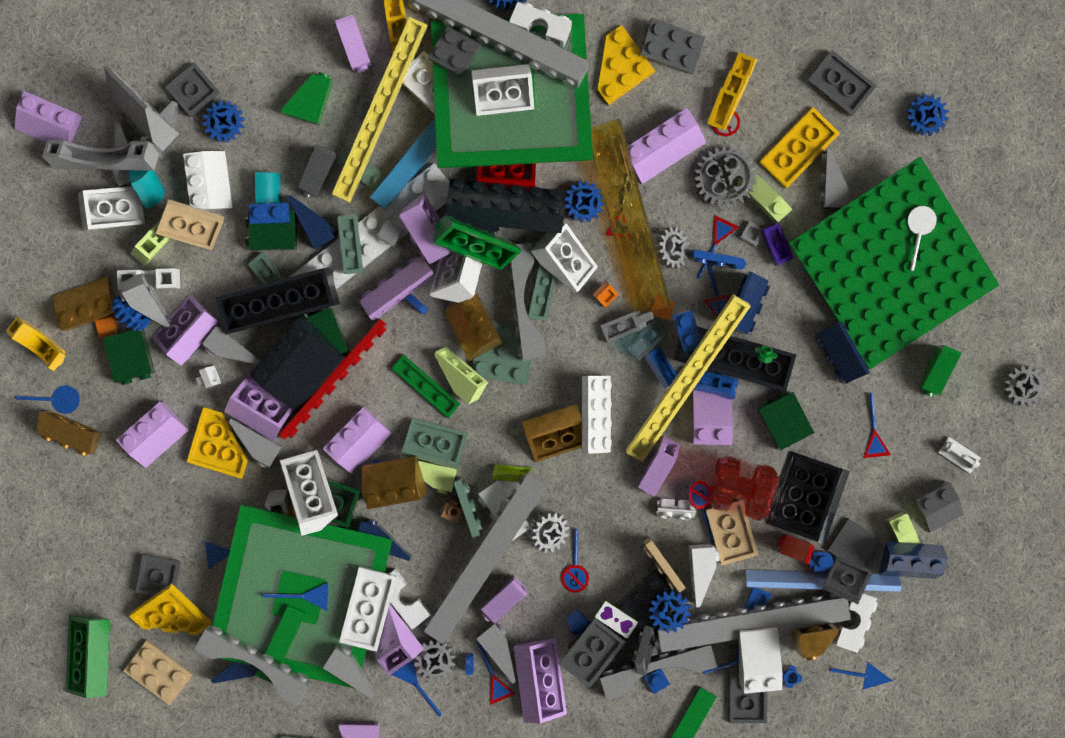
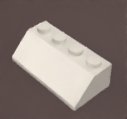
(309, 491)

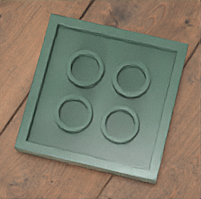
(503, 361)

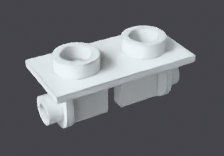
(960, 455)
(667, 509)

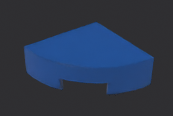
(417, 304)
(469, 663)

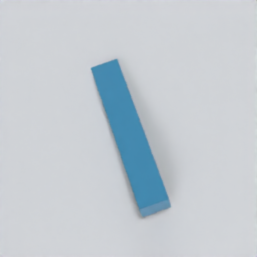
(406, 168)

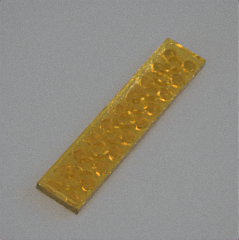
(628, 218)

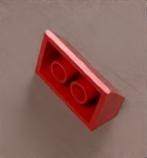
(508, 174)

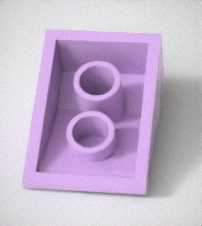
(711, 419)

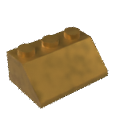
(84, 304)
(472, 326)
(68, 432)
(554, 433)
(392, 482)
(813, 640)

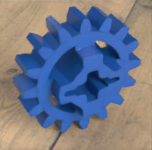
(921, 111)
(219, 127)
(579, 195)
(128, 315)
(660, 614)

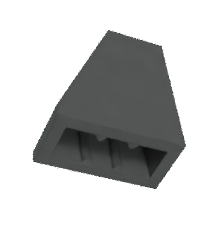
(317, 171)

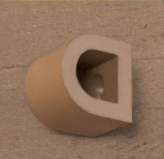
(451, 511)

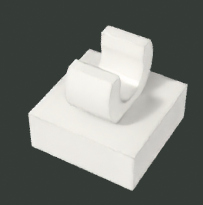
(208, 377)

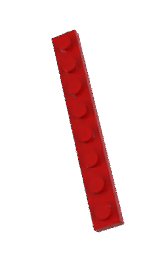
(329, 385)

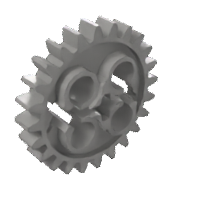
(741, 171)

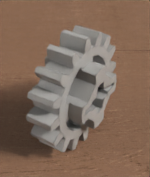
(671, 246)
(1023, 393)
(551, 530)
(442, 665)

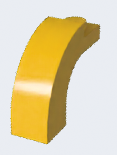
(37, 342)

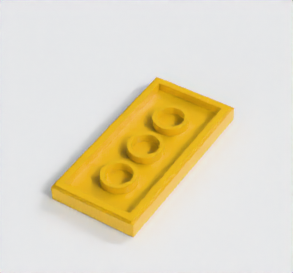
(799, 147)

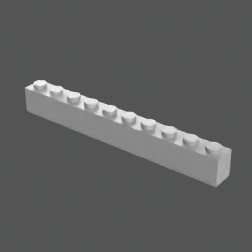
(506, 38)
(486, 557)
(727, 625)

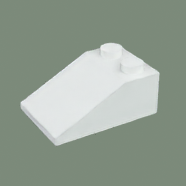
(110, 208)
(565, 258)
(702, 567)
(760, 660)

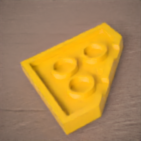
(621, 66)
(217, 446)
(171, 613)

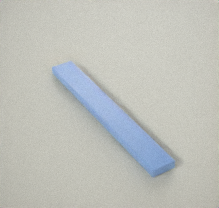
(812, 580)

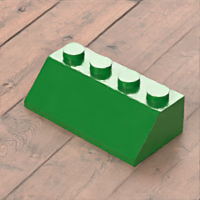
(474, 243)
(88, 656)

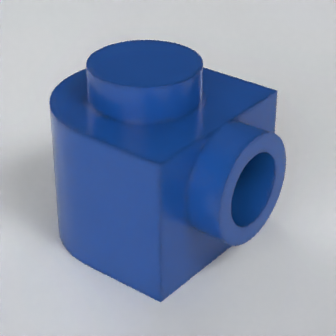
(820, 561)
(577, 622)

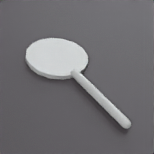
(920, 221)

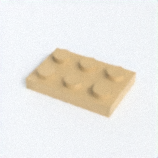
(189, 224)
(732, 533)
(662, 565)
(158, 672)

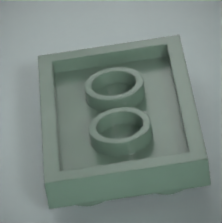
(434, 443)
(468, 506)

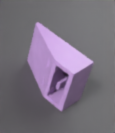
(396, 644)

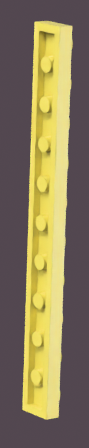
(379, 109)
(688, 377)

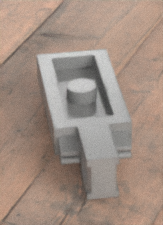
(625, 325)

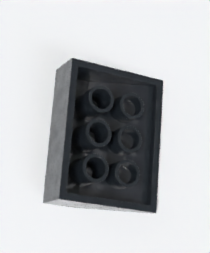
(297, 364)
(808, 497)

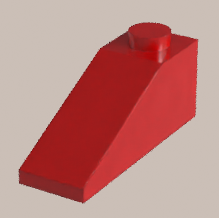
(795, 548)

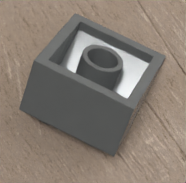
(938, 506)

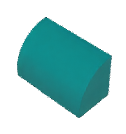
(147, 187)
(267, 187)

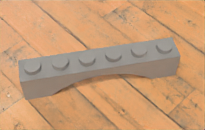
(133, 156)
(532, 342)
(219, 645)
(696, 658)

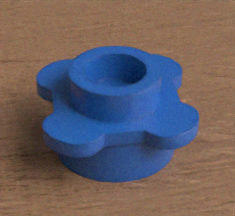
(794, 680)

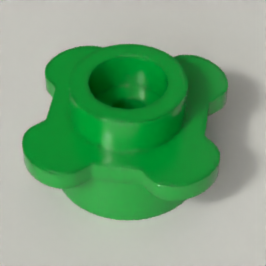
(765, 354)

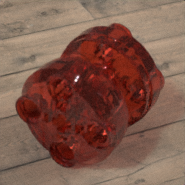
(756, 491)

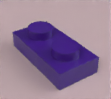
(777, 244)

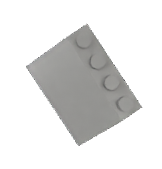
(139, 112)

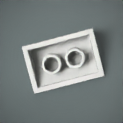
(503, 89)
(208, 180)
(455, 278)

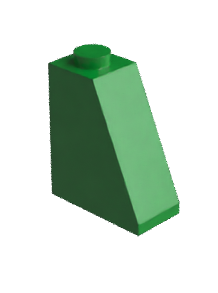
(310, 100)
(939, 370)

